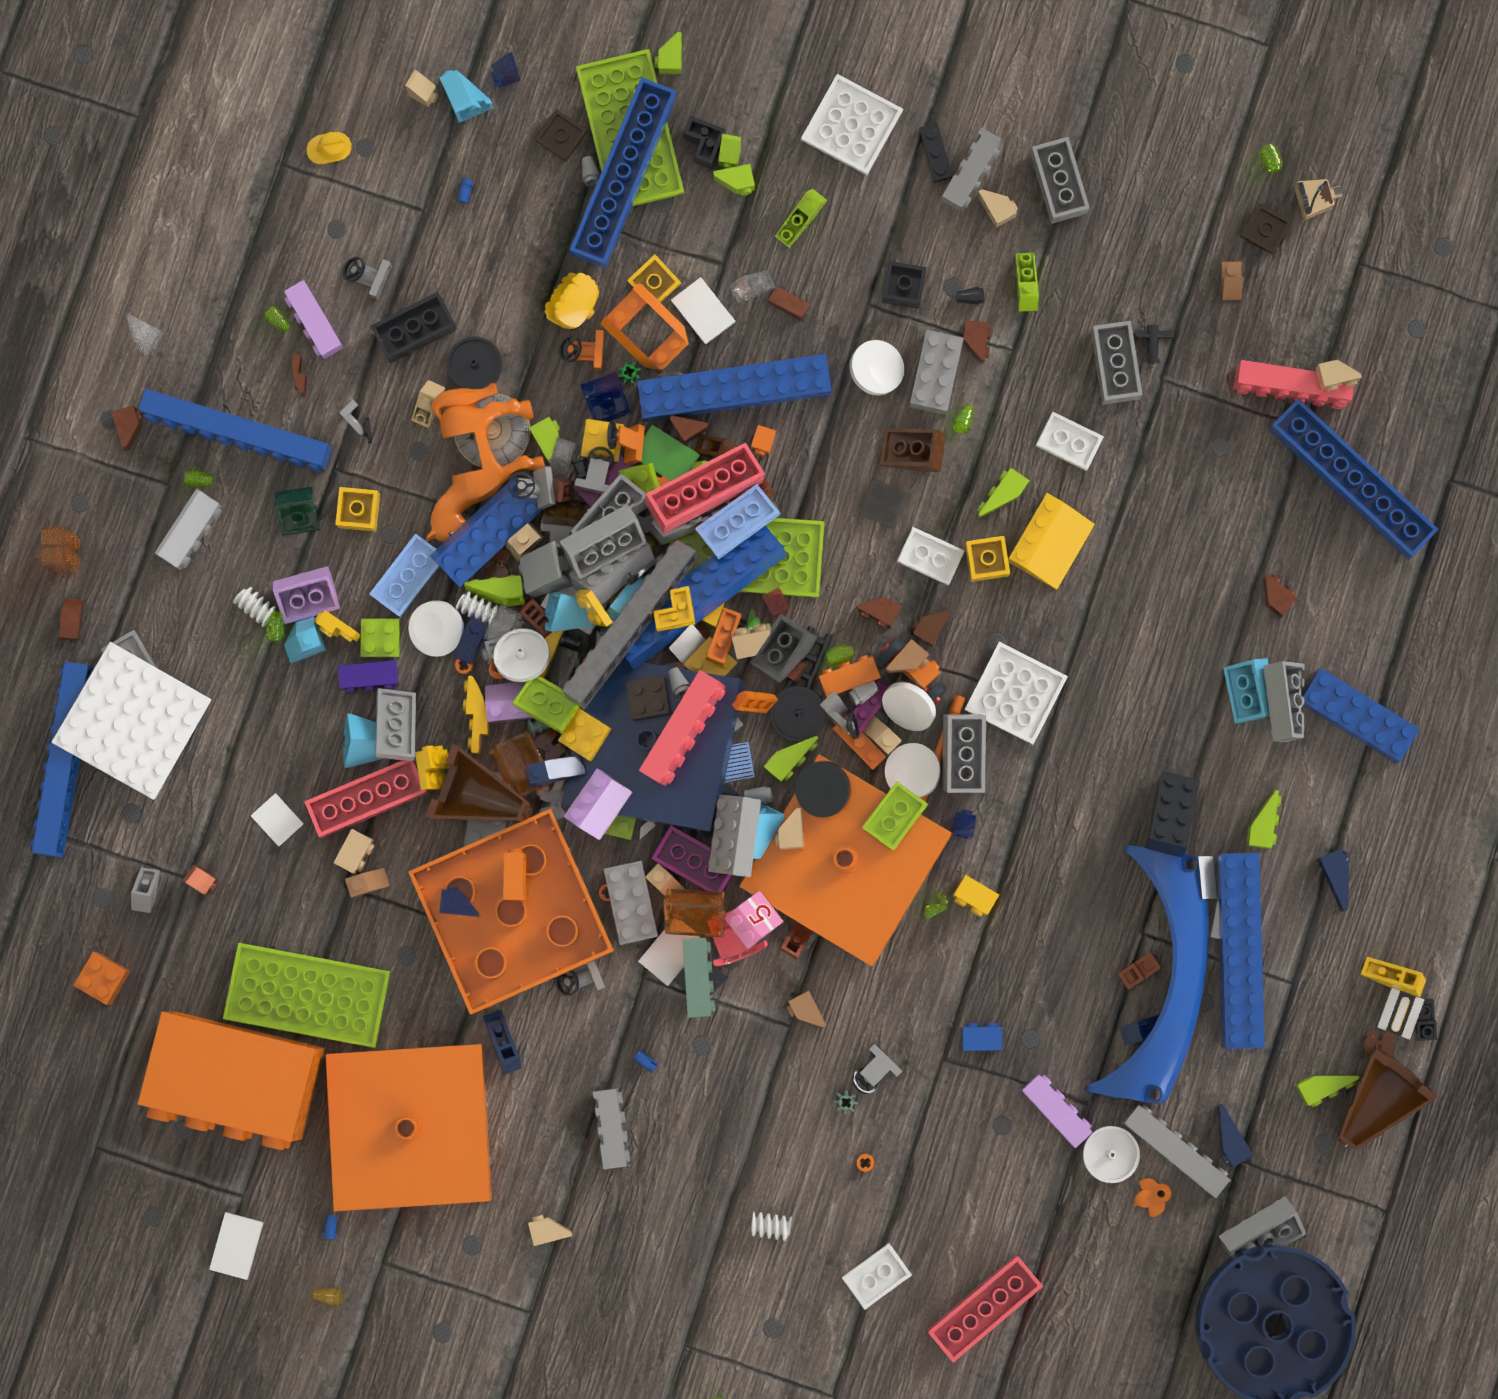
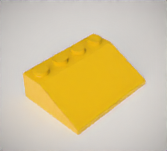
(1051, 541)

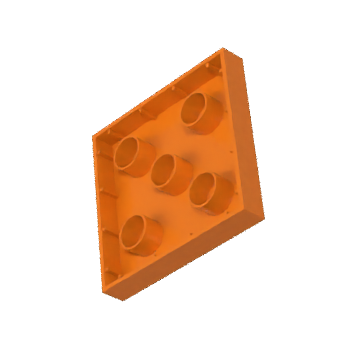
(844, 877)
(512, 941)
(408, 1127)

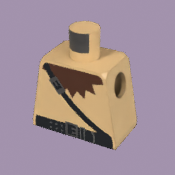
(1316, 197)
(524, 541)

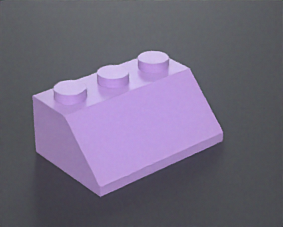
(306, 594)
(499, 703)
(598, 804)

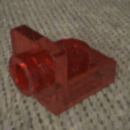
(776, 602)

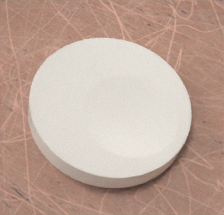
(877, 367)
(436, 628)
(521, 655)
(909, 706)
(914, 768)
(1111, 1154)

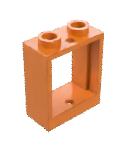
(514, 875)

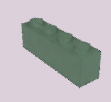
(697, 977)

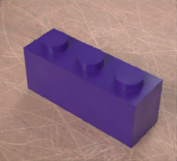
(368, 676)

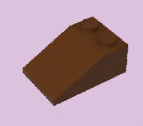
(913, 449)

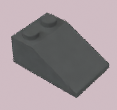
(783, 648)

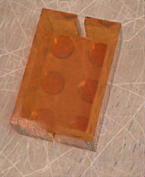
(62, 556)
(511, 760)
(694, 913)

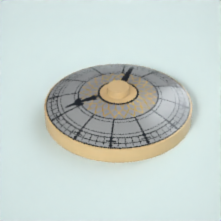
(506, 436)

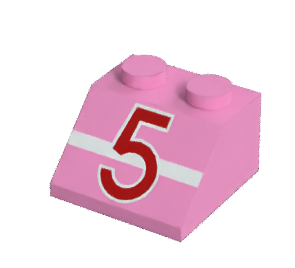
(753, 919)

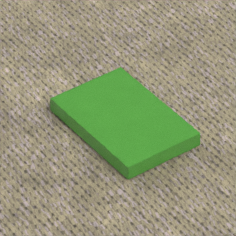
(667, 454)

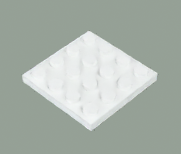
(852, 124)
(1016, 693)

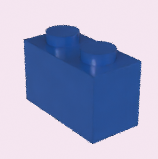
(981, 1038)

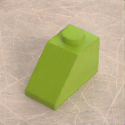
(670, 56)
(729, 151)
(736, 179)
(545, 434)

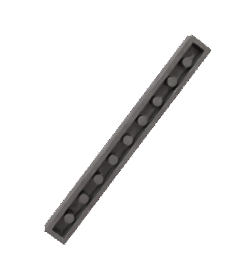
(630, 624)

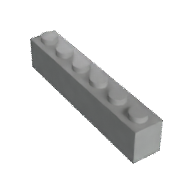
(1176, 1151)

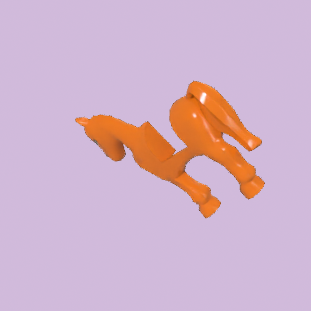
(477, 485)

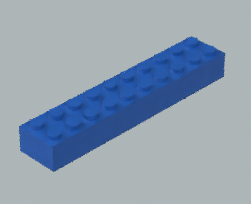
(623, 173)
(734, 388)
(235, 430)
(1353, 479)
(712, 586)
(60, 771)
(1240, 950)

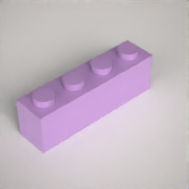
(313, 319)
(1056, 1110)

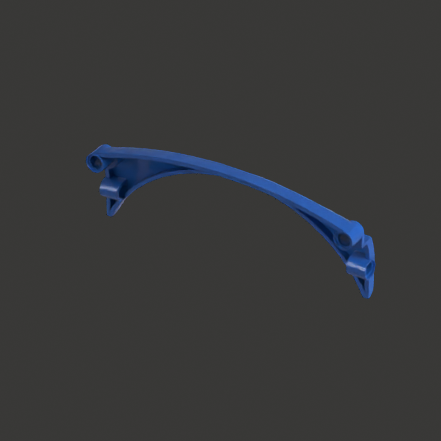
(1164, 1050)

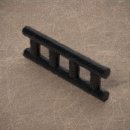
(817, 660)

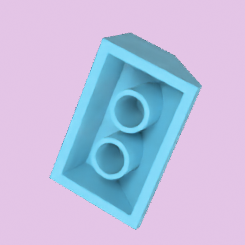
(1247, 690)

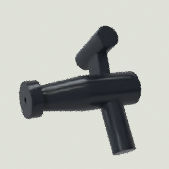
(1153, 337)

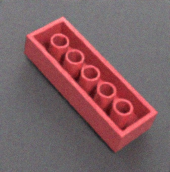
(1287, 383)
(704, 488)
(682, 728)
(365, 798)
(984, 1308)

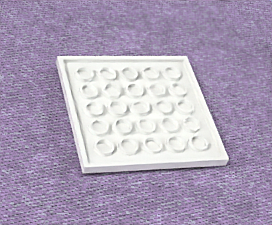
(131, 720)

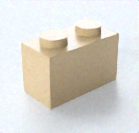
(354, 852)

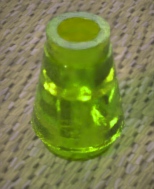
(277, 319)
(964, 419)
(197, 479)
(275, 627)

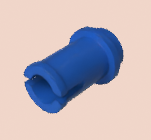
(464, 191)
(644, 1060)
(330, 1227)

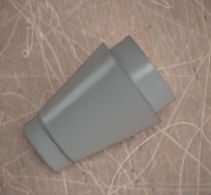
(589, 171)
(678, 682)
(863, 692)
(763, 793)

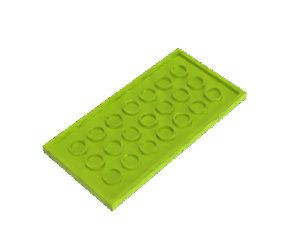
(607, 94)
(796, 573)
(306, 995)

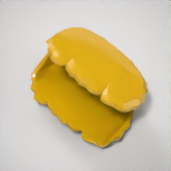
(572, 301)

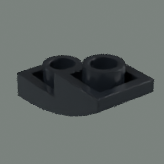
(1426, 1024)

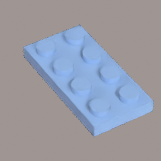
(737, 521)
(406, 576)

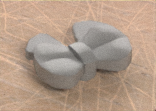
(555, 798)

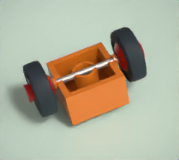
(921, 677)

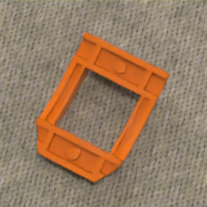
(627, 309)

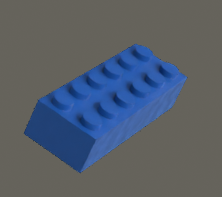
(484, 534)
(1359, 716)

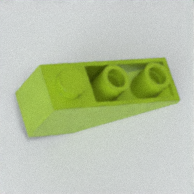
(801, 217)
(1026, 282)
(1008, 490)
(502, 591)
(785, 760)
(1262, 827)
(1318, 1087)

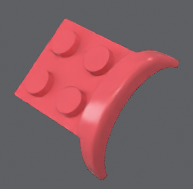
(732, 948)

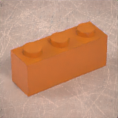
(849, 676)

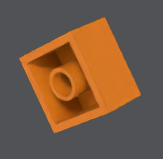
(101, 978)

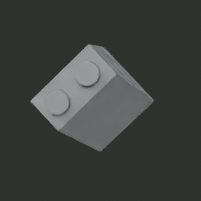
(545, 570)

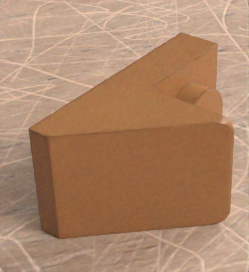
(1231, 281)

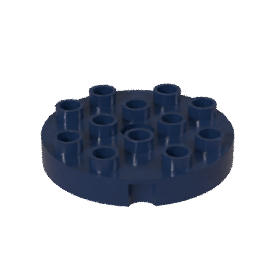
(1267, 1283)

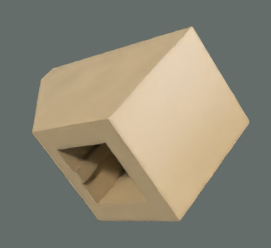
(1336, 373)
(422, 413)
(749, 641)

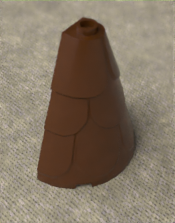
(476, 793)
(1382, 1100)

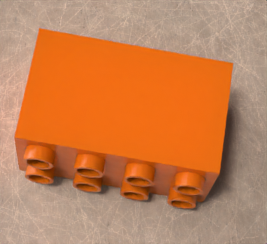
(230, 1079)

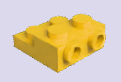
(332, 626)
(431, 767)

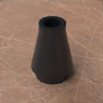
(971, 296)

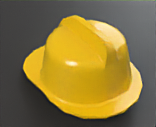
(328, 148)

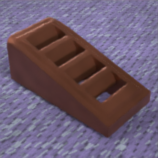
(524, 608)

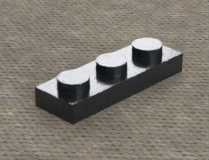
(935, 152)

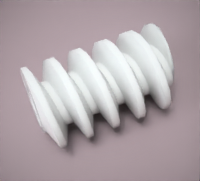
(255, 606)
(476, 608)
(771, 1226)

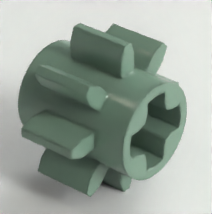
(846, 1096)

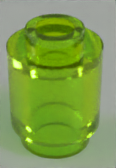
(1271, 158)
(839, 654)

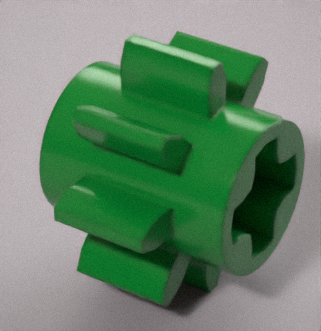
(624, 371)

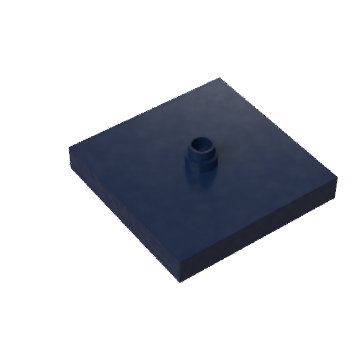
(694, 792)

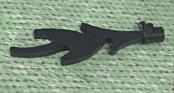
(634, 577)

